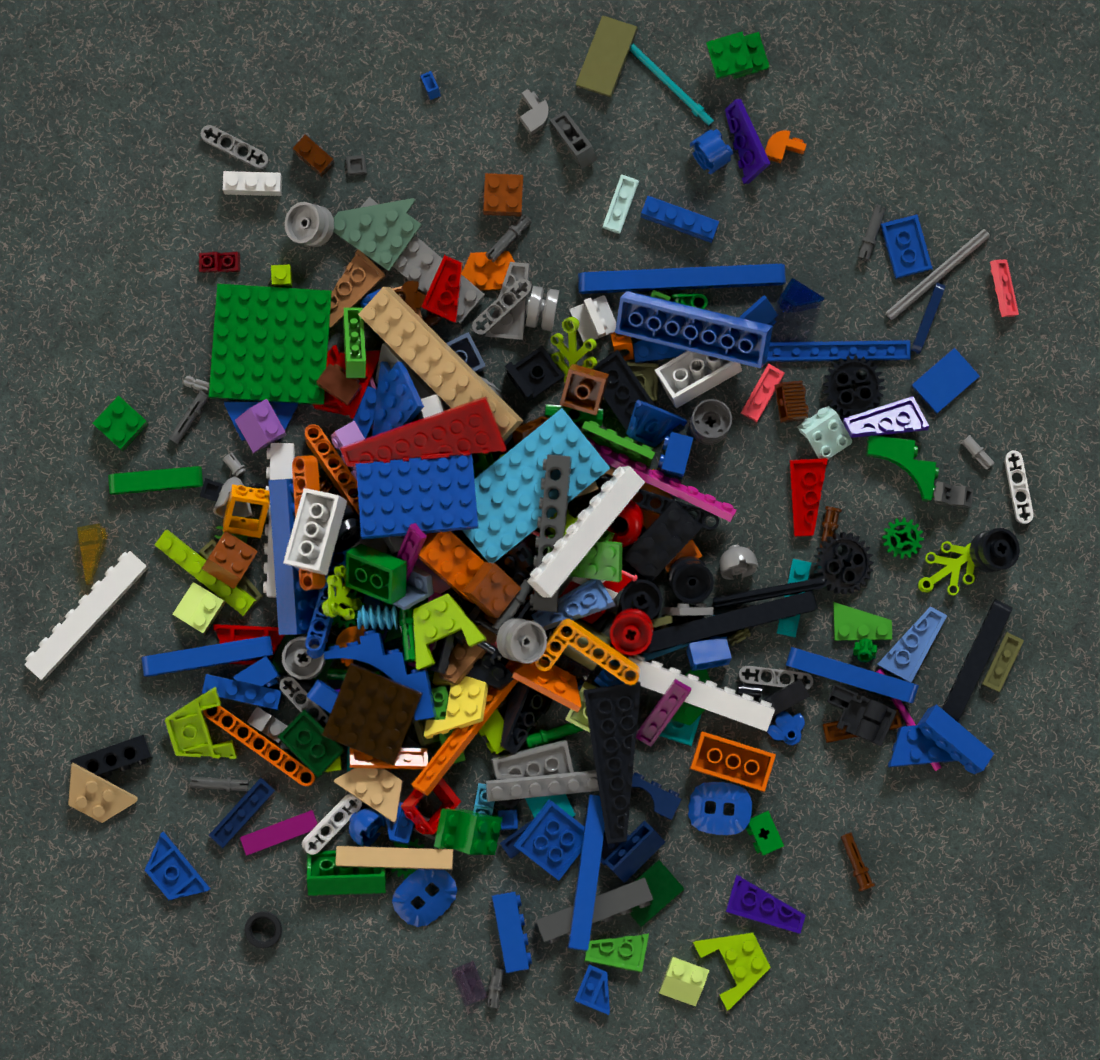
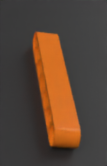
(329, 458)
(306, 476)
(266, 750)

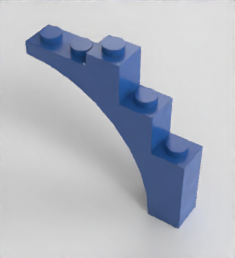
(372, 652)

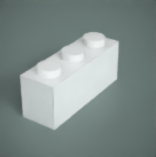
(252, 183)

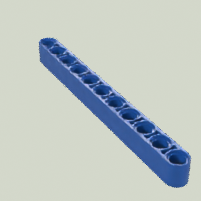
(681, 278)

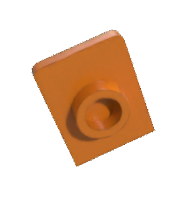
(622, 342)

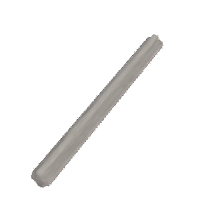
(936, 275)

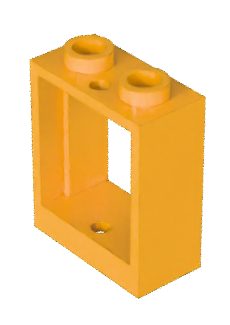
(243, 525)

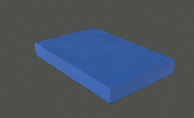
(906, 246)
(945, 380)

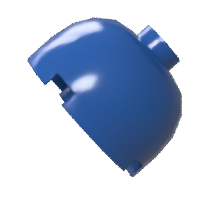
(364, 826)

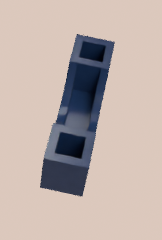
(664, 802)

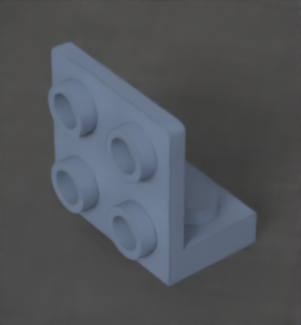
(417, 589)

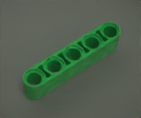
(155, 480)

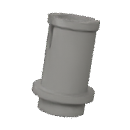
(235, 466)

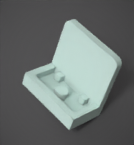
(825, 433)

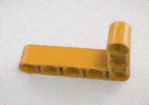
(588, 650)

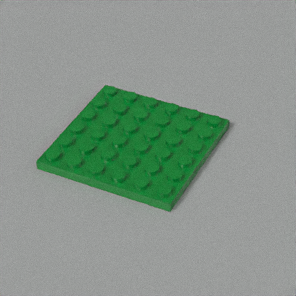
(270, 343)

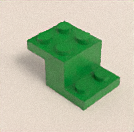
(737, 55)
(468, 832)

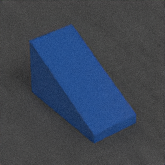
(430, 85)

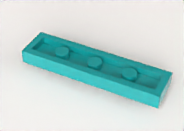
(798, 572)

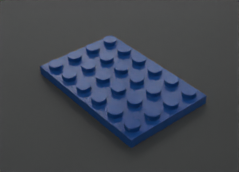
(427, 492)

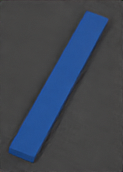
(838, 349)
(587, 876)

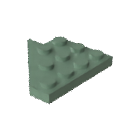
(379, 230)

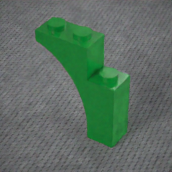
(902, 453)

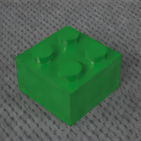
(120, 423)

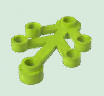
(572, 354)
(953, 566)
(331, 605)

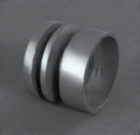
(718, 414)

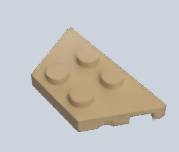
(375, 788)
(96, 795)

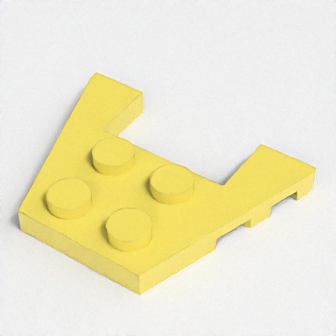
(464, 706)

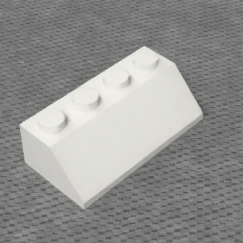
(694, 375)
(315, 531)

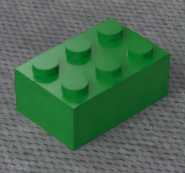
(376, 573)

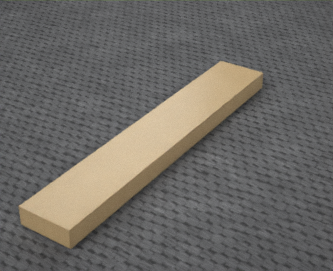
(394, 857)

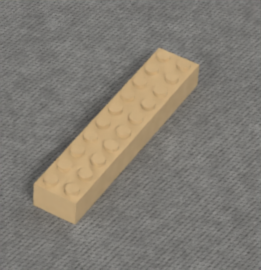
(432, 357)

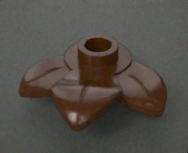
(411, 295)

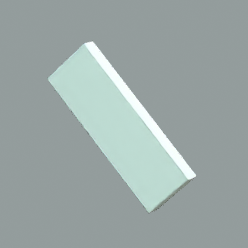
(620, 204)

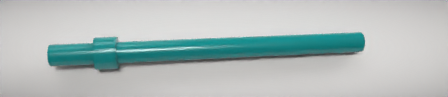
(697, 109)

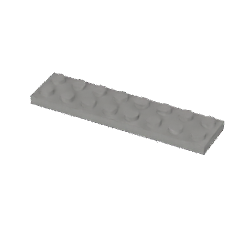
(421, 264)

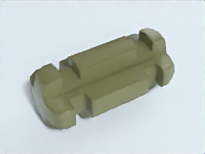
(738, 636)

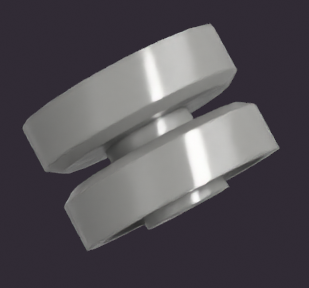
(309, 224)
(542, 308)
(521, 640)
(292, 660)

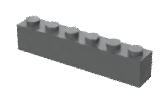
(605, 907)

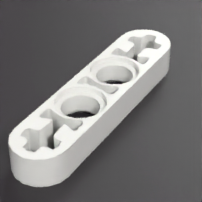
(1018, 487)
(334, 825)

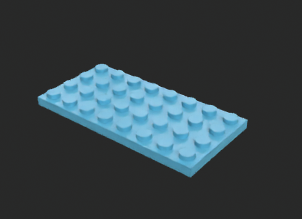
(511, 486)

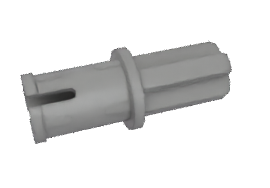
(977, 452)

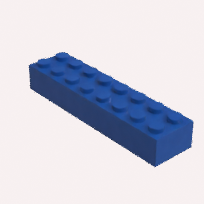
(693, 329)
(294, 603)

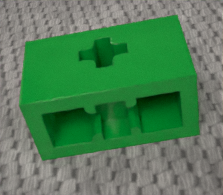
(773, 840)

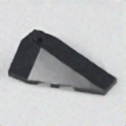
(522, 712)

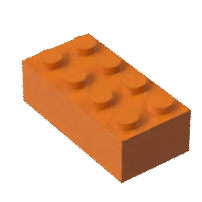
(450, 560)
(732, 761)

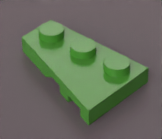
(855, 624)
(619, 952)

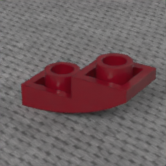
(219, 262)

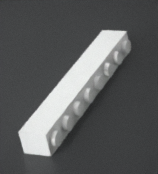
(280, 467)
(585, 531)
(85, 616)
(706, 694)

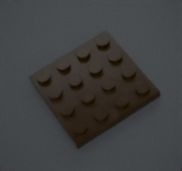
(372, 714)

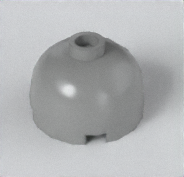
(737, 561)

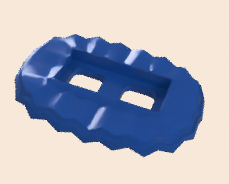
(718, 822)
(434, 905)

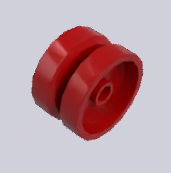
(631, 643)

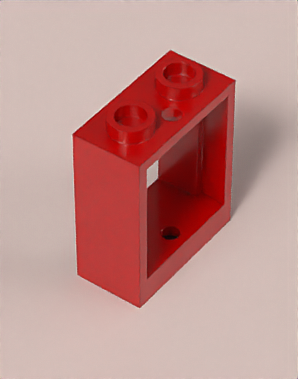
(447, 797)

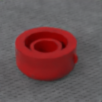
(635, 520)

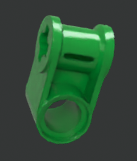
(689, 299)

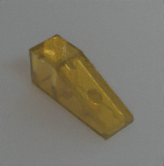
(91, 546)

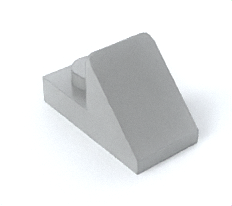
(266, 724)

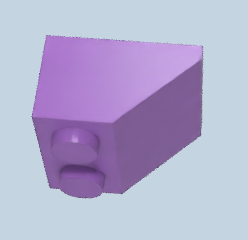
(260, 426)

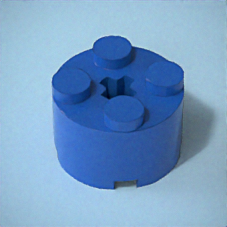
(711, 151)

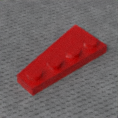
(806, 489)

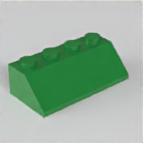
(329, 879)

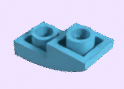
(481, 804)

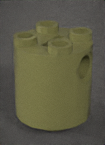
(578, 656)

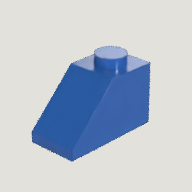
(260, 673)

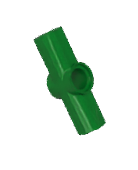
(550, 410)

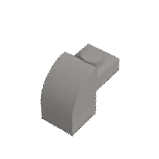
(537, 116)

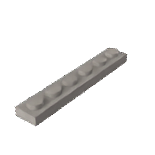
(541, 785)

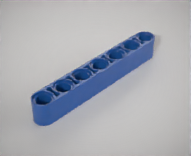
(321, 620)
(207, 656)
(852, 675)

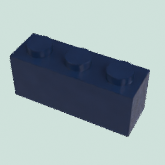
(634, 852)

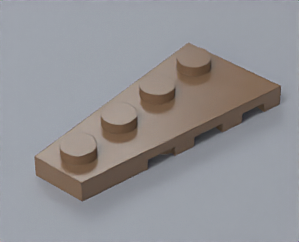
(356, 282)
(464, 656)

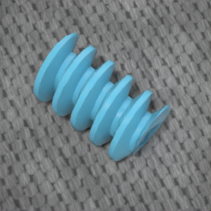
(377, 617)

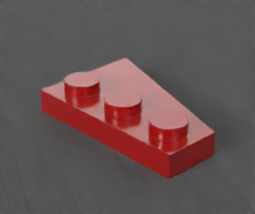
(445, 290)

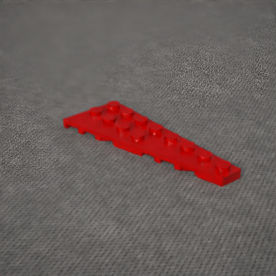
(453, 432)

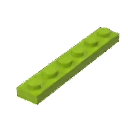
(193, 562)

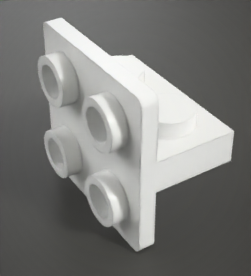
(594, 318)

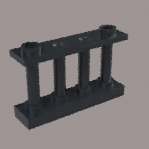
(477, 618)

